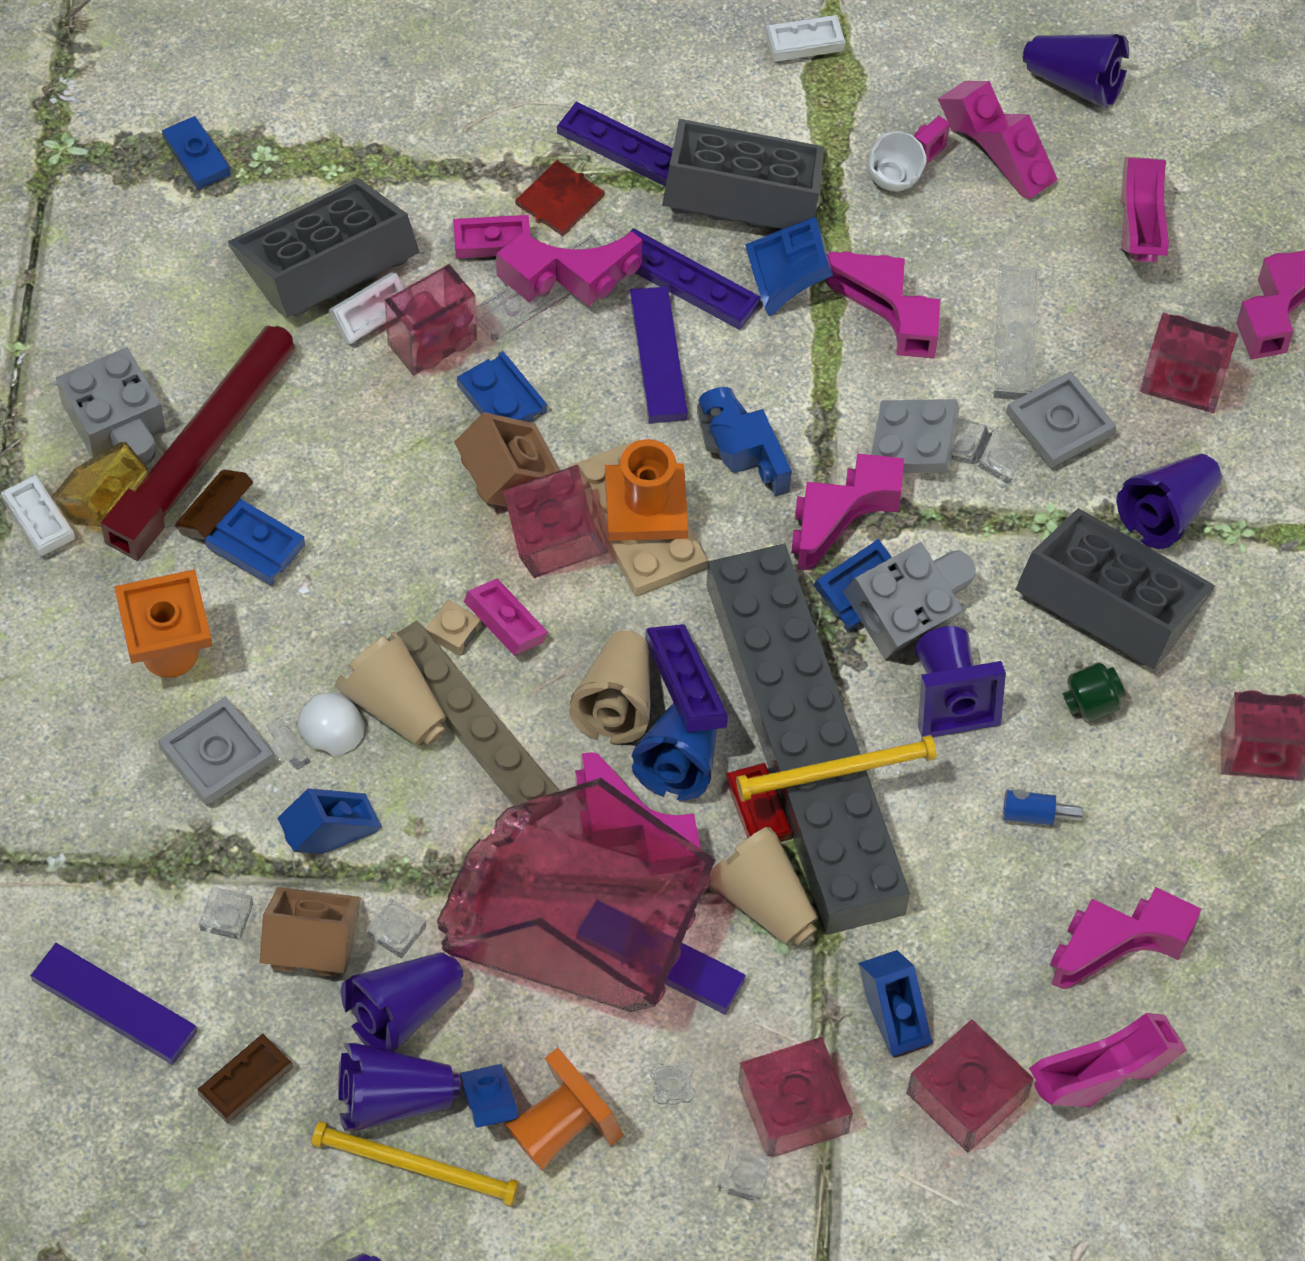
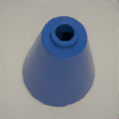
(674, 759)

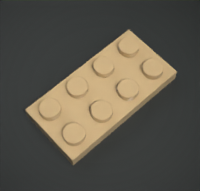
(642, 562)

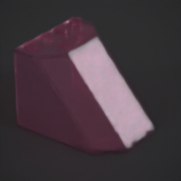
(578, 896)

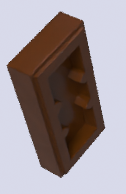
(213, 503)
(244, 1078)

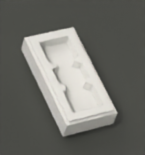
(805, 38)
(365, 309)
(37, 515)

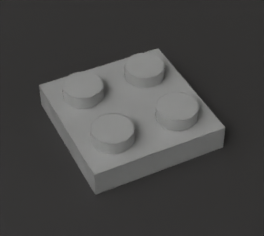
(1061, 419)
(917, 432)
(216, 751)

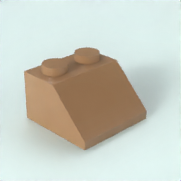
(503, 455)
(309, 931)

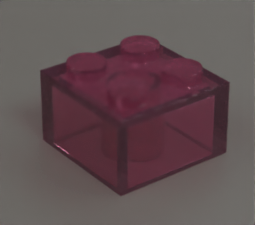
(431, 320)
(1188, 362)
(555, 521)
(1264, 736)
(969, 1085)
(794, 1097)

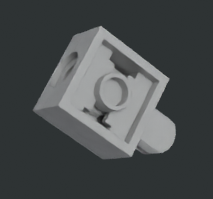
(112, 405)
(908, 591)

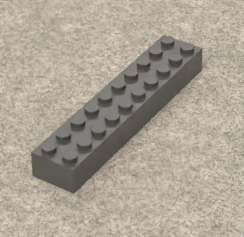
(805, 724)

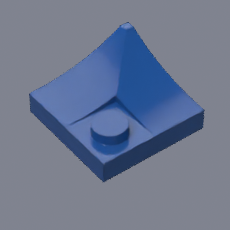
(788, 262)

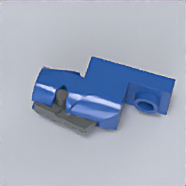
(742, 438)

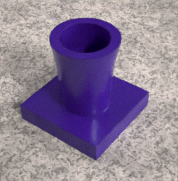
(955, 691)

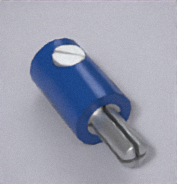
(1037, 808)

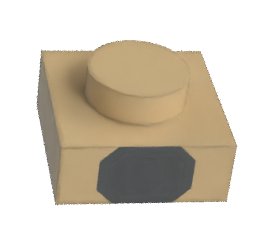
(453, 627)

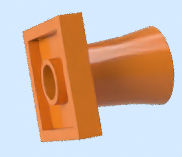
(646, 494)
(164, 622)
(562, 1114)

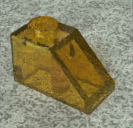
(99, 484)

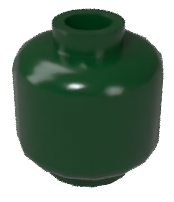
(1094, 692)

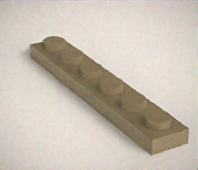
(475, 722)

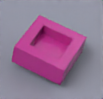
(933, 137)

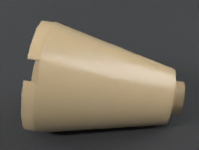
(394, 690)
(615, 691)
(766, 887)

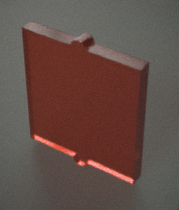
(559, 198)

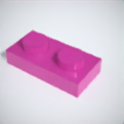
(487, 234)
(505, 616)

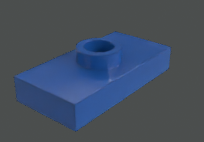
(196, 152)
(488, 1095)

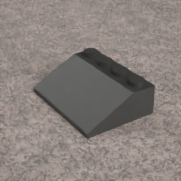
(743, 176)
(325, 247)
(1113, 587)

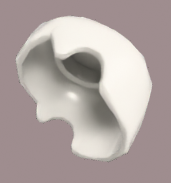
(896, 161)
(331, 724)

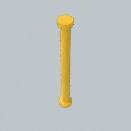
(834, 768)
(415, 1163)

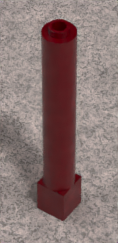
(140, 513)

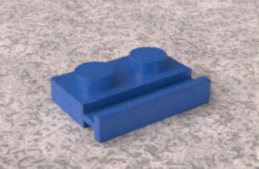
(501, 390)
(255, 541)
(835, 582)

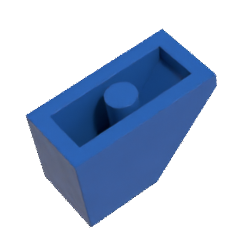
(327, 820)
(896, 1001)

